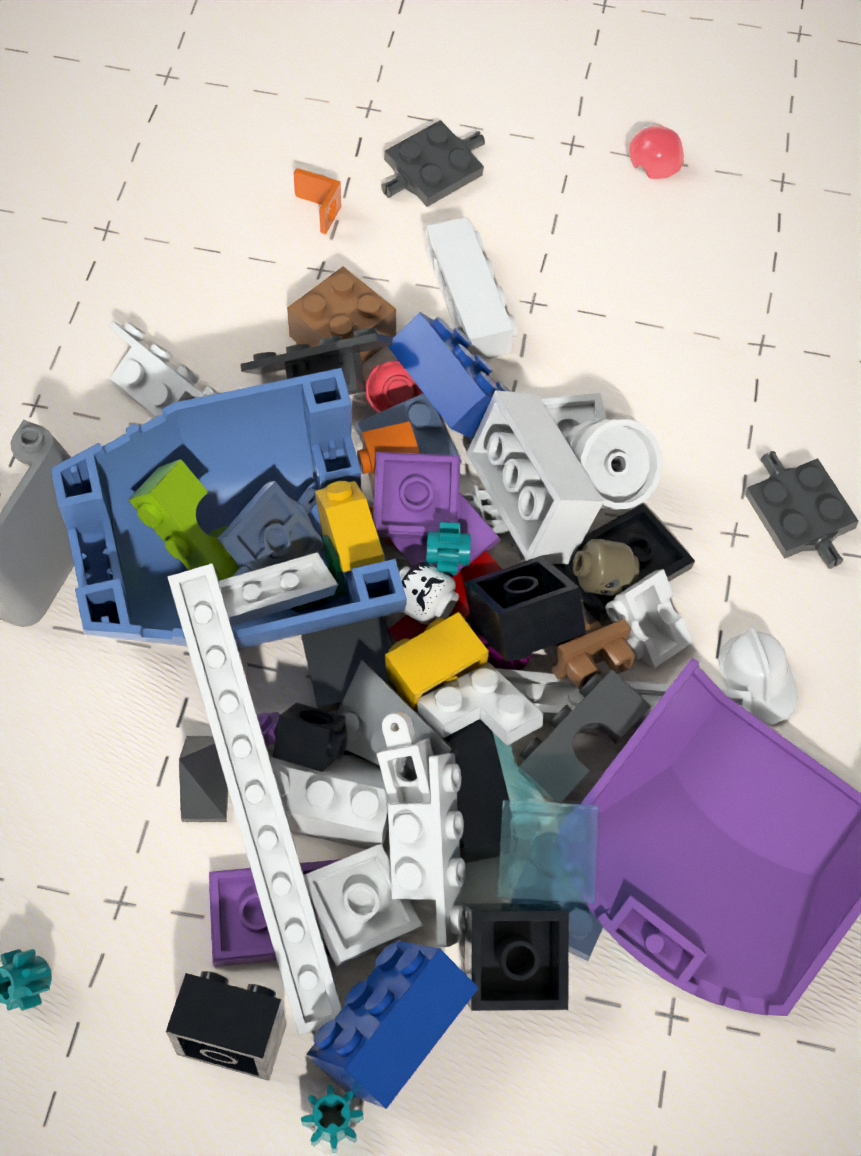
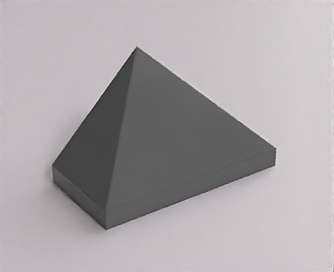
(202, 782)

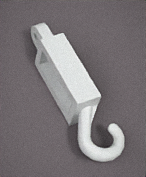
(403, 743)

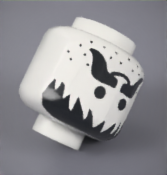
(428, 592)

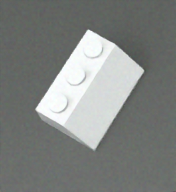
(337, 805)

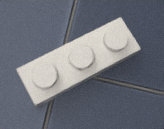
(277, 588)

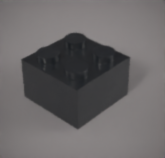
(525, 608)
(517, 956)
(227, 1024)

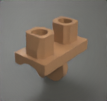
(581, 654)

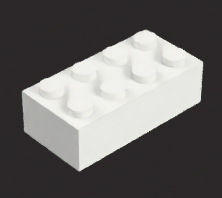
(533, 477)

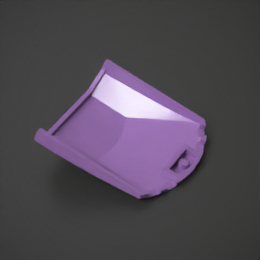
(725, 852)

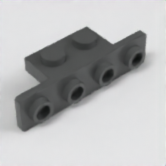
(329, 355)

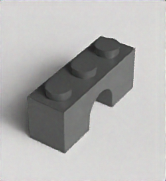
(607, 707)

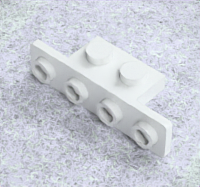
(150, 375)
(427, 849)

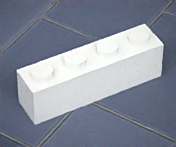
(469, 287)

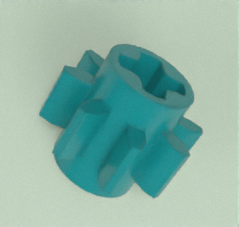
(448, 548)
(23, 979)
(331, 1104)

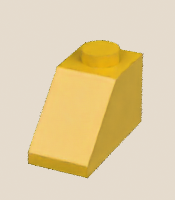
(349, 524)

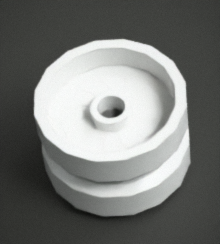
(619, 460)

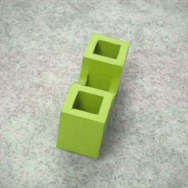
(169, 507)

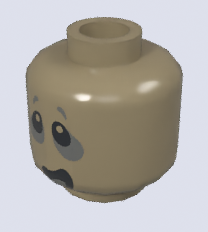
(605, 567)

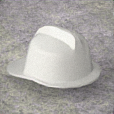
(760, 666)

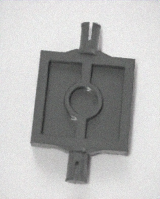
(433, 163)
(801, 508)

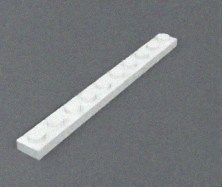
(256, 799)

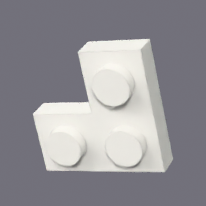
(482, 696)

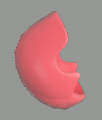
(657, 151)
(389, 386)

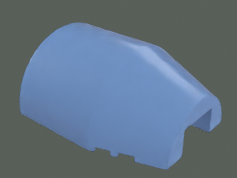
(234, 446)

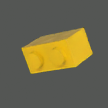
(434, 658)

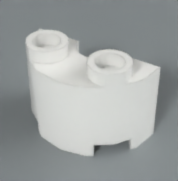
(655, 626)

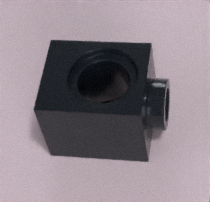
(310, 737)

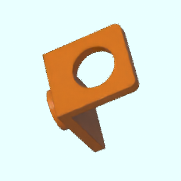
(319, 190)

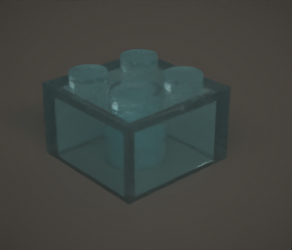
(549, 852)

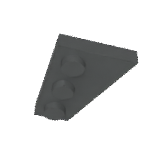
(365, 707)

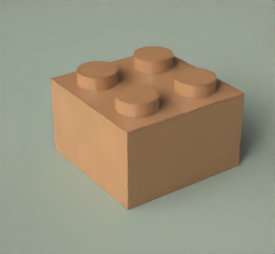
(338, 309)

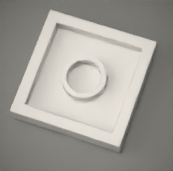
(357, 905)

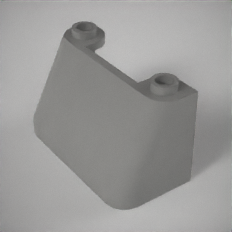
(32, 531)

